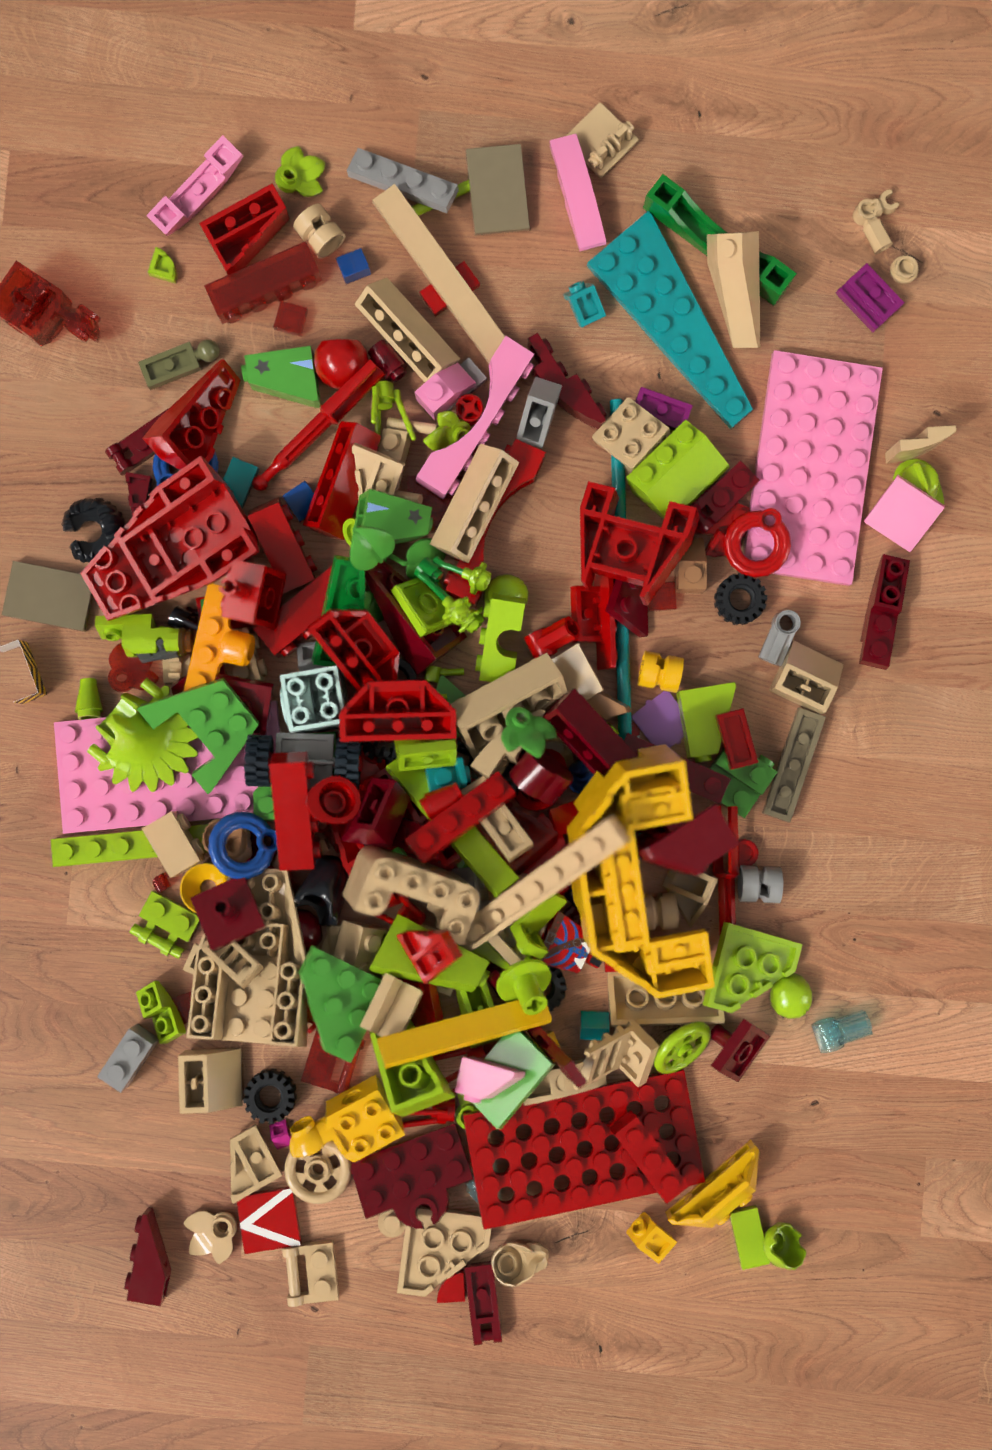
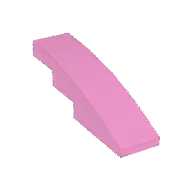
(578, 192)

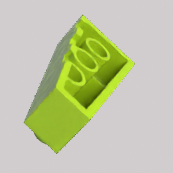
(412, 1084)

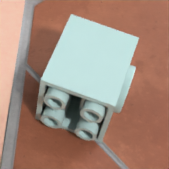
(313, 699)

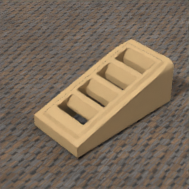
(248, 976)

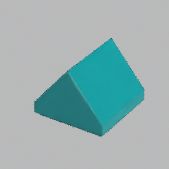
(594, 1024)

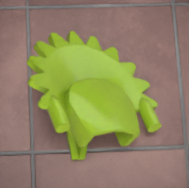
(138, 748)

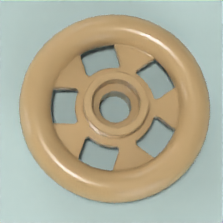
(321, 1193)

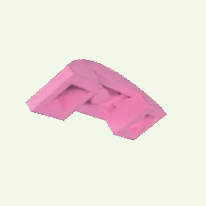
(198, 188)

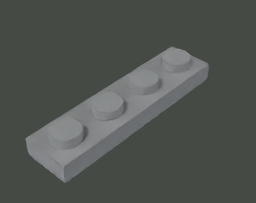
(411, 182)

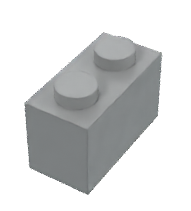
(538, 412)
(128, 1057)

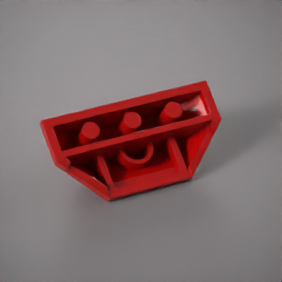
(356, 645)
(397, 712)

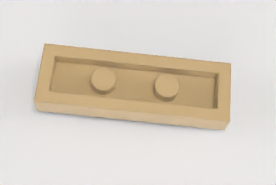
(504, 829)

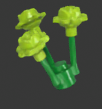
(456, 610)

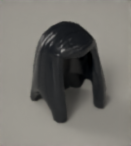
(324, 889)

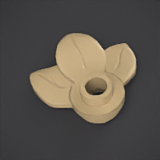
(209, 1236)

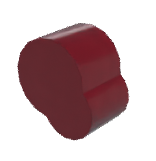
(541, 777)

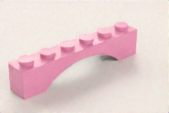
(505, 369)

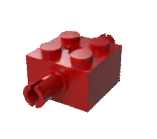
(252, 594)

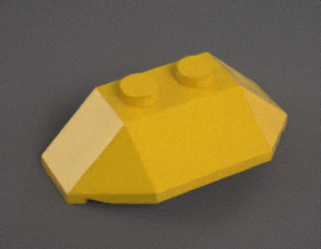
(721, 1193)

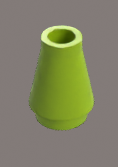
(88, 700)

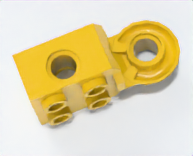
(355, 1121)

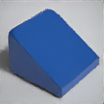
(353, 266)
(299, 500)

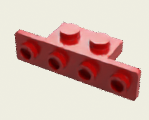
(594, 622)

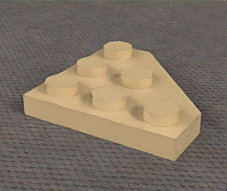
(439, 1249)

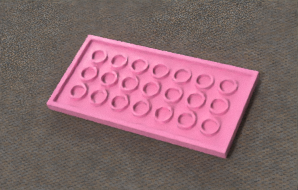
(814, 463)
(95, 803)

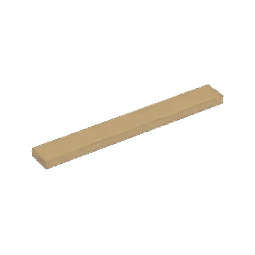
(439, 271)
(546, 881)

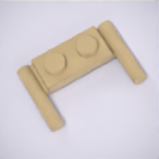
(396, 444)

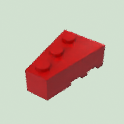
(245, 227)
(282, 543)

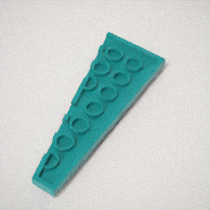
(654, 292)

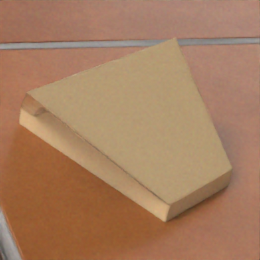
(691, 893)

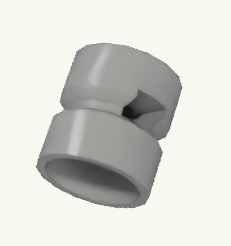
(760, 884)

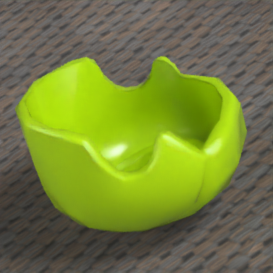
(506, 585)
(791, 996)
(783, 1246)

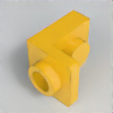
(650, 1237)

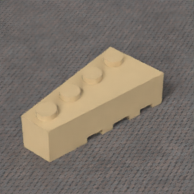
(483, 712)

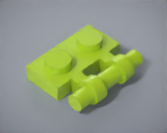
(169, 916)

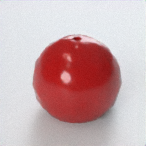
(339, 360)

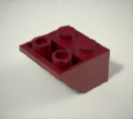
(379, 814)

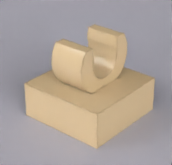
(175, 668)

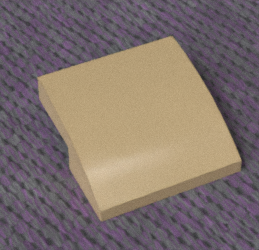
(923, 443)

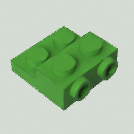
(745, 783)

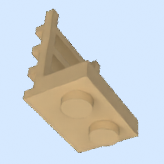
(627, 1049)

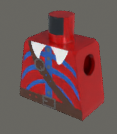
(566, 945)

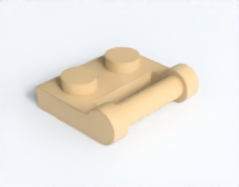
(320, 1273)

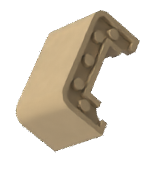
(382, 871)

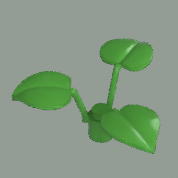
(374, 546)

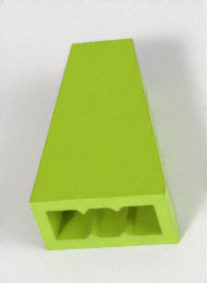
(392, 959)

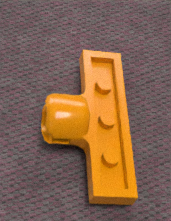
(216, 642)

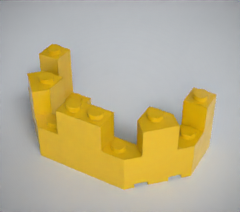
(610, 894)

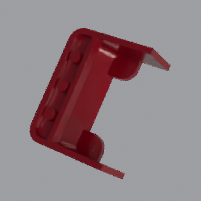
(690, 845)

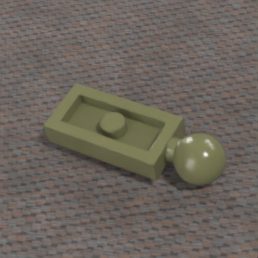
(177, 363)

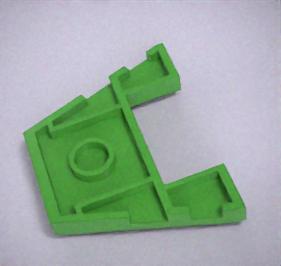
(215, 717)

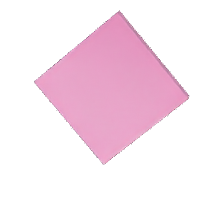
(904, 513)

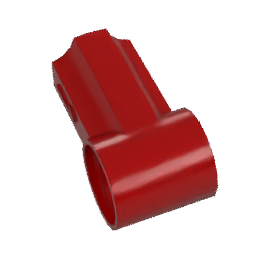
(553, 637)

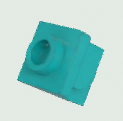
(584, 303)
(447, 775)

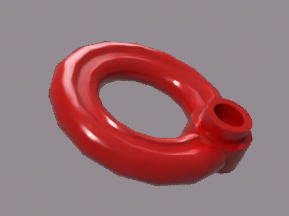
(750, 520)

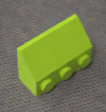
(677, 470)

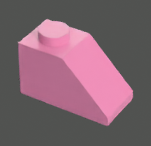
(444, 389)
(484, 1079)

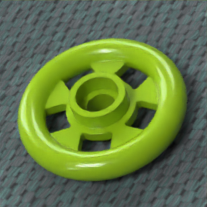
(682, 1048)

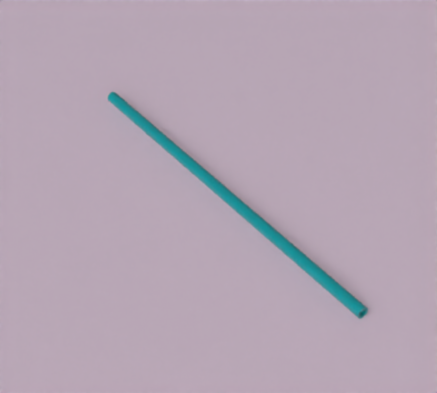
(622, 632)

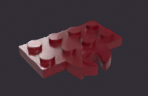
(413, 1176)

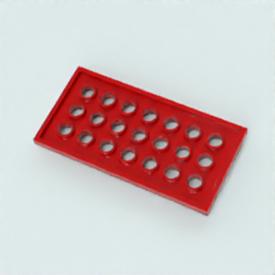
(577, 1193)

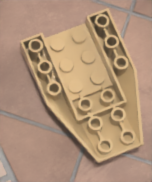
(275, 1001)

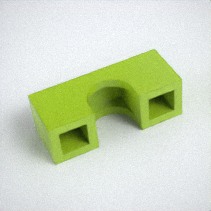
(503, 614)

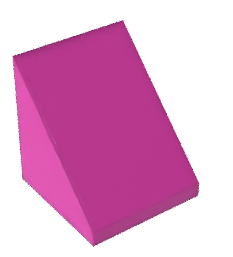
(280, 1134)

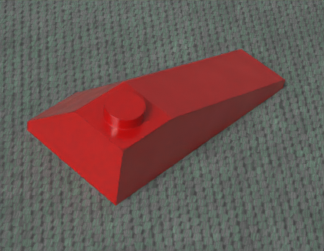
(195, 419)

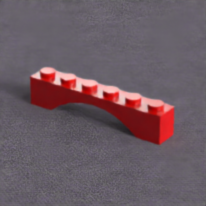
(530, 462)

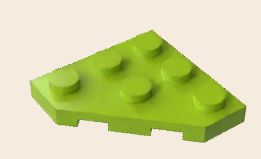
(748, 966)

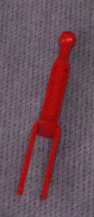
(330, 413)
(726, 879)

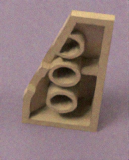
(735, 274)

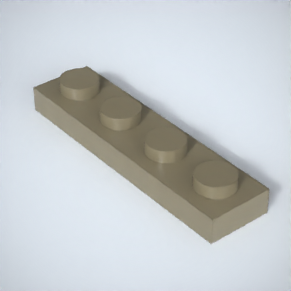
(793, 765)

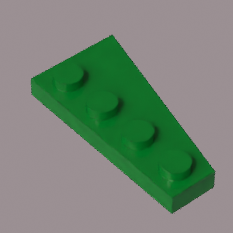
(344, 591)

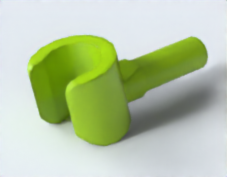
(433, 673)

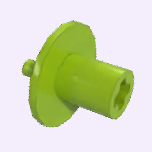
(525, 983)

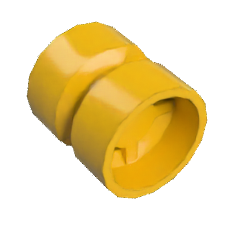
(660, 671)

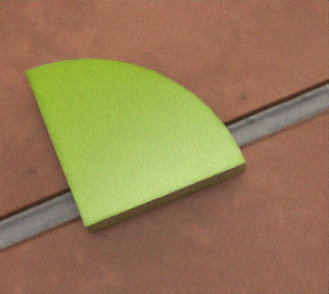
(162, 266)

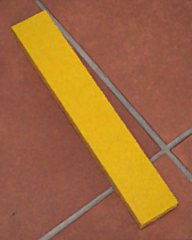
(458, 1033)

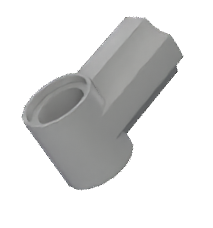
(779, 640)

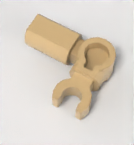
(867, 214)

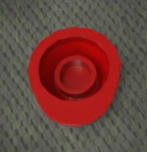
(333, 800)

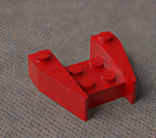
(631, 548)

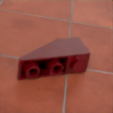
(151, 1266)

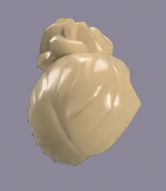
(518, 1262)

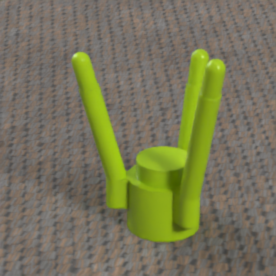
(383, 399)

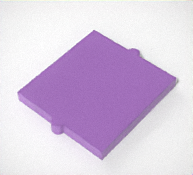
(660, 720)

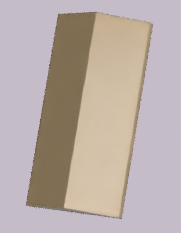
(632, 1001)

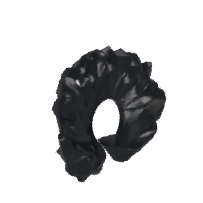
(97, 511)

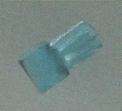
(834, 1033)

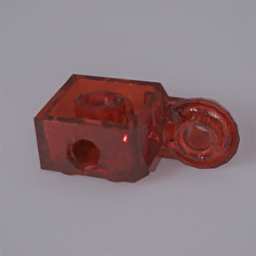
(42, 309)

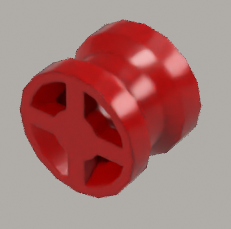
(467, 405)

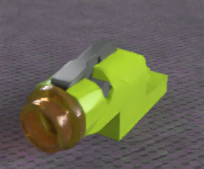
(144, 639)

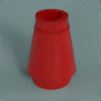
(440, 799)

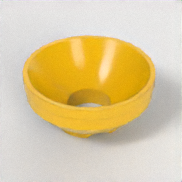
(193, 879)

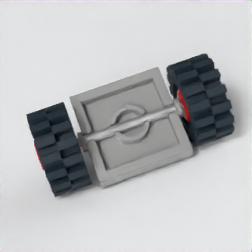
(320, 751)

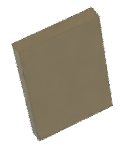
(497, 189)
(47, 596)

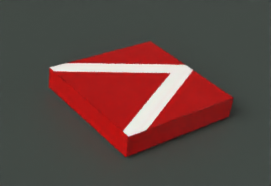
(269, 1220)

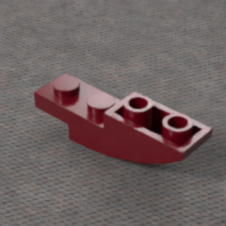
(575, 393)
(883, 611)

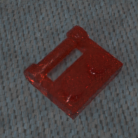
(321, 1065)

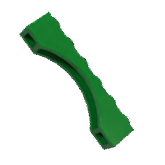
(682, 215)

